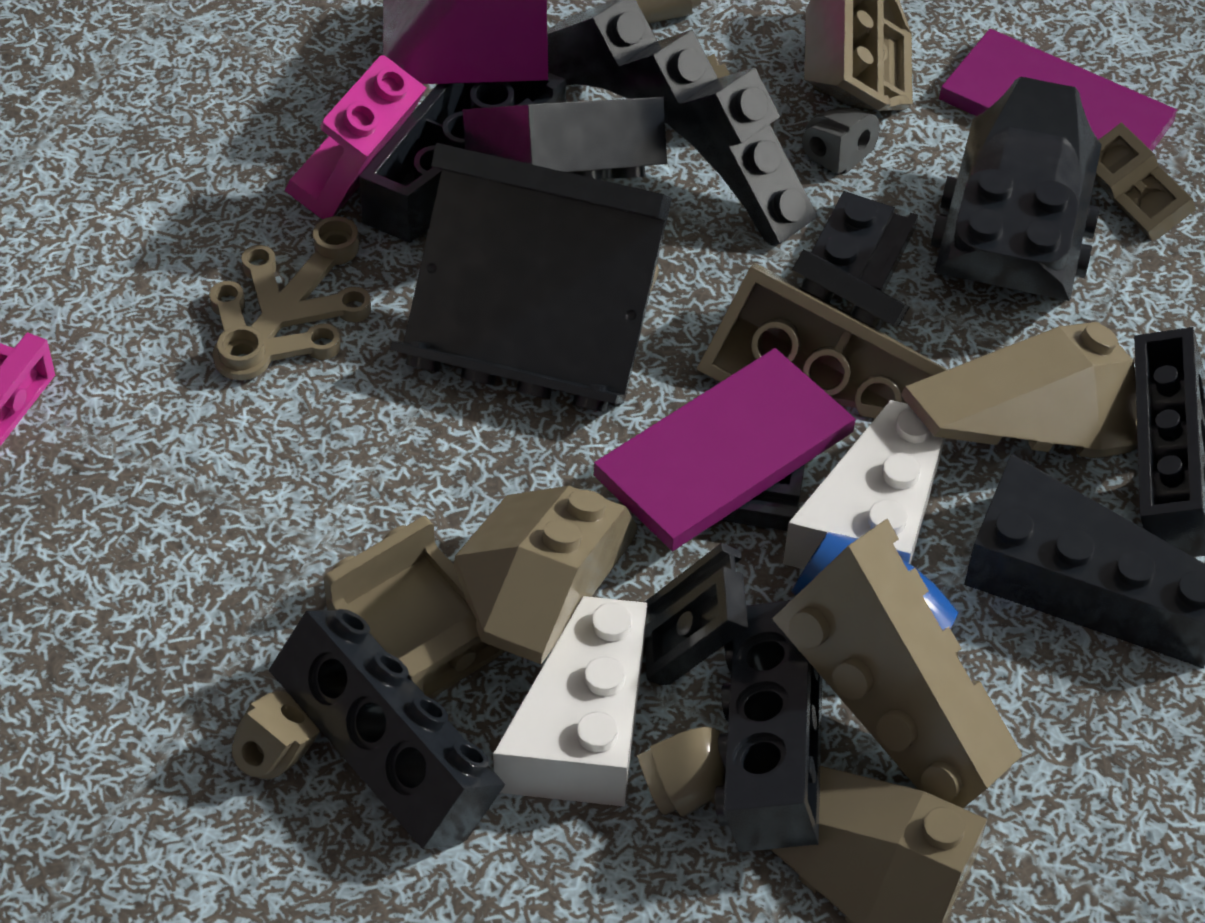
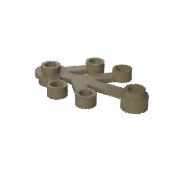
(334, 244)

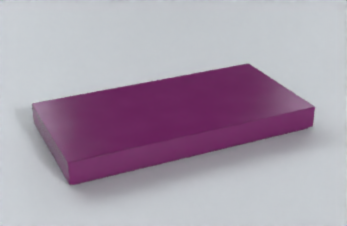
(1001, 60)
(723, 448)

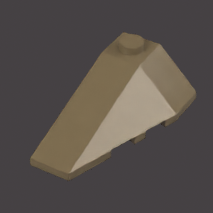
(827, 344)
(1047, 389)
(886, 850)

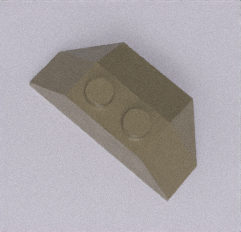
(860, 52)
(537, 563)

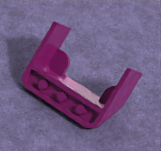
(467, 39)

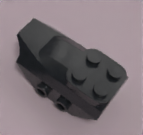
(1023, 194)

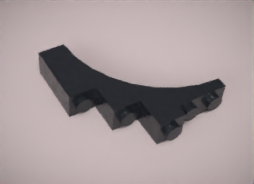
(719, 117)

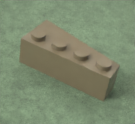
(898, 669)

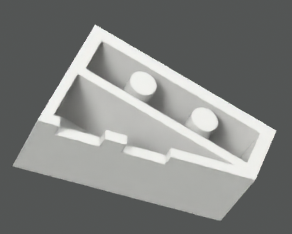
(878, 479)
(581, 710)

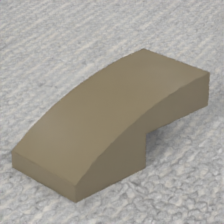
(1139, 185)

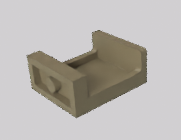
(412, 606)

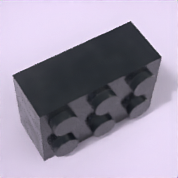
(574, 136)

